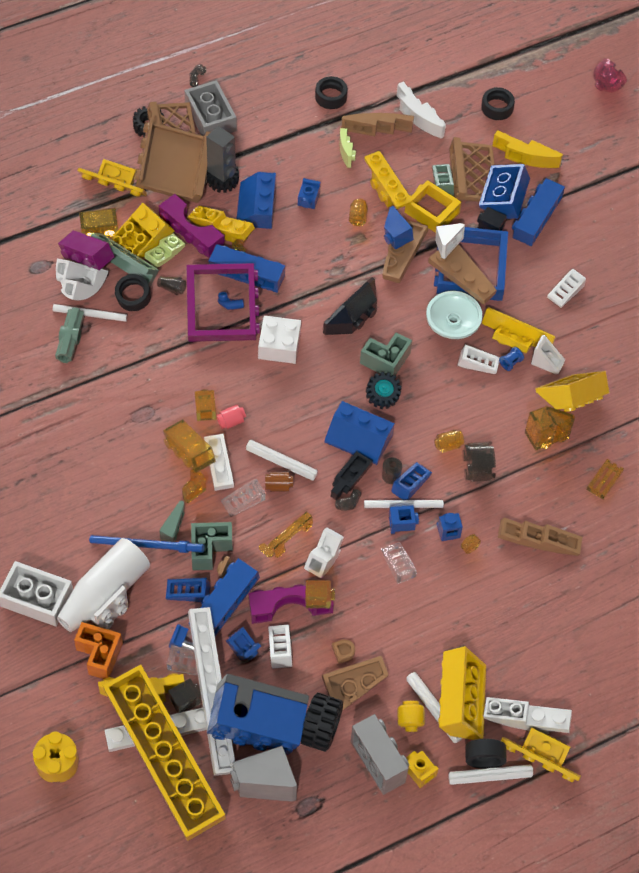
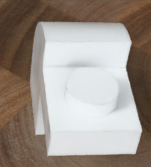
(325, 554)

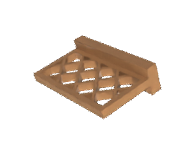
(154, 110)
(460, 170)

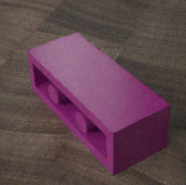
(86, 250)

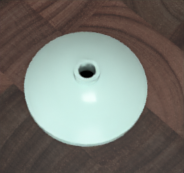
(454, 307)

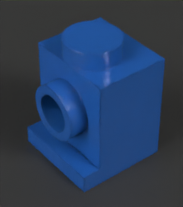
(309, 193)
(402, 518)
(447, 523)

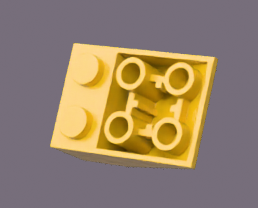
(142, 231)

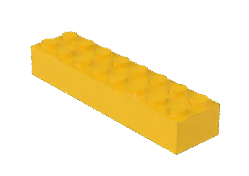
(164, 752)

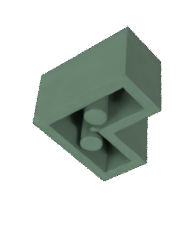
(386, 358)
(215, 538)

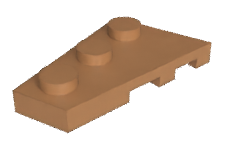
(355, 680)

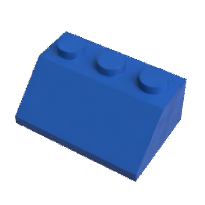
(505, 189)
(257, 199)
(359, 431)

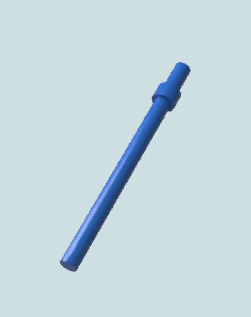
(181, 546)

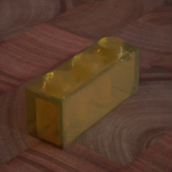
(188, 446)

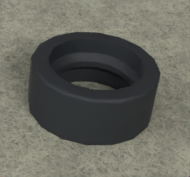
(498, 94)
(331, 102)
(133, 279)
(485, 753)

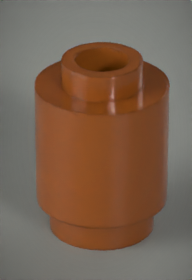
(278, 481)

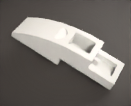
(424, 115)
(524, 716)

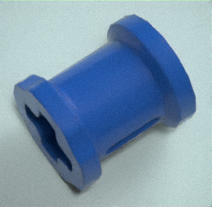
(511, 359)

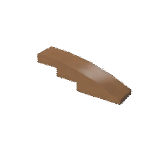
(381, 122)
(542, 538)

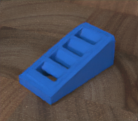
(405, 491)
(189, 583)

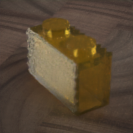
(99, 221)

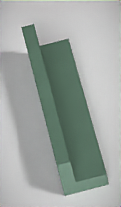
(128, 261)

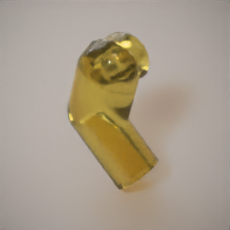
(238, 245)

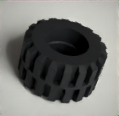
(321, 721)

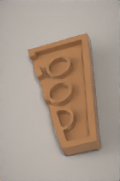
(399, 260)
(464, 273)

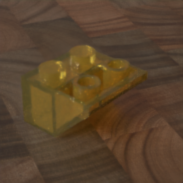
(548, 427)

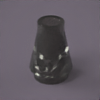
(172, 284)

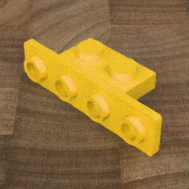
(114, 174)
(386, 182)
(512, 331)
(545, 750)

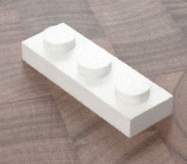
(220, 469)

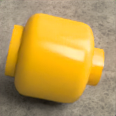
(411, 716)

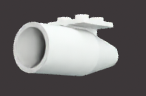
(102, 591)

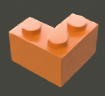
(101, 645)

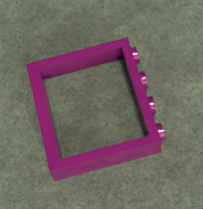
(222, 335)

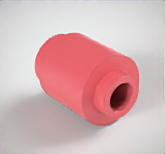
(231, 417)

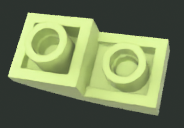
(346, 148)
(166, 250)

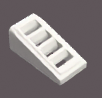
(572, 278)
(470, 363)
(280, 659)

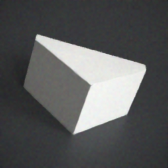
(448, 238)
(547, 356)

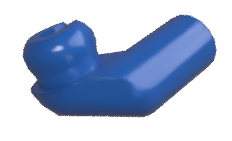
(229, 304)

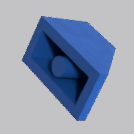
(397, 229)

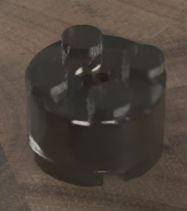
(480, 461)

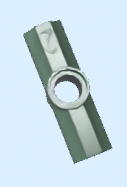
(69, 335)

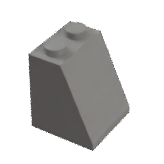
(264, 776)

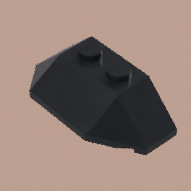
(353, 311)

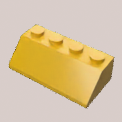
(575, 390)
(462, 694)

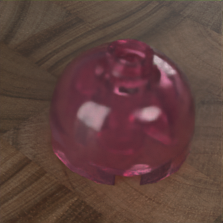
(607, 77)

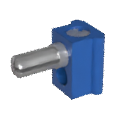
(178, 638)

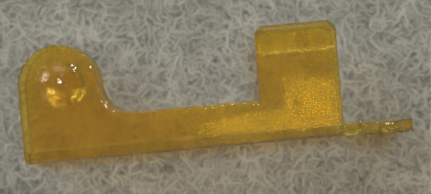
(277, 544)

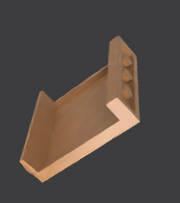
(172, 162)

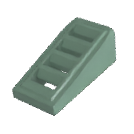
(443, 180)
(171, 527)

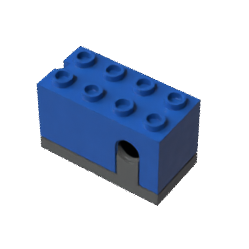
(257, 714)

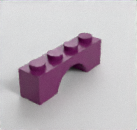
(205, 238)
(266, 603)

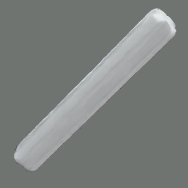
(282, 460)
(427, 698)
(490, 774)

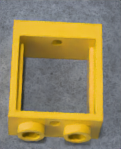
(426, 218)

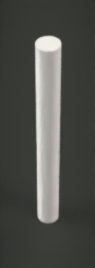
(93, 313)
(394, 503)

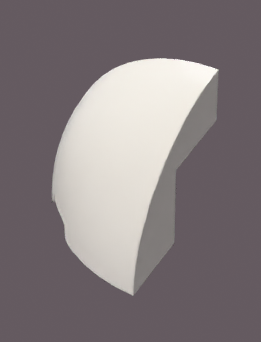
(79, 280)

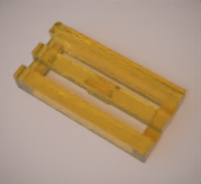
(612, 467)

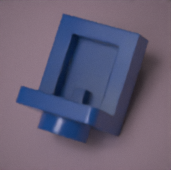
(243, 644)

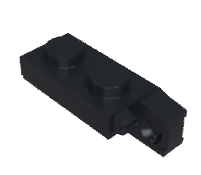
(350, 475)

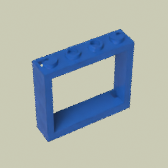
(484, 237)

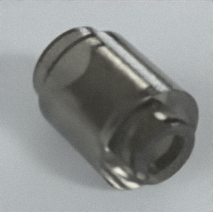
(391, 470)

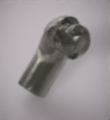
(193, 75)
(348, 503)

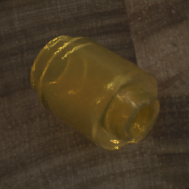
(358, 212)
(449, 440)

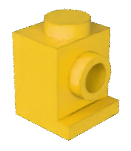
(424, 774)

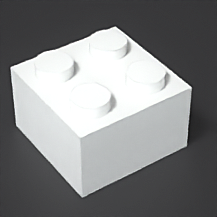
(279, 339)

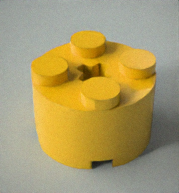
(54, 746)

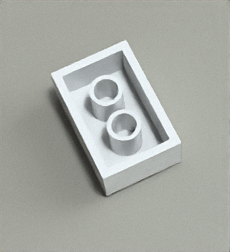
(35, 593)

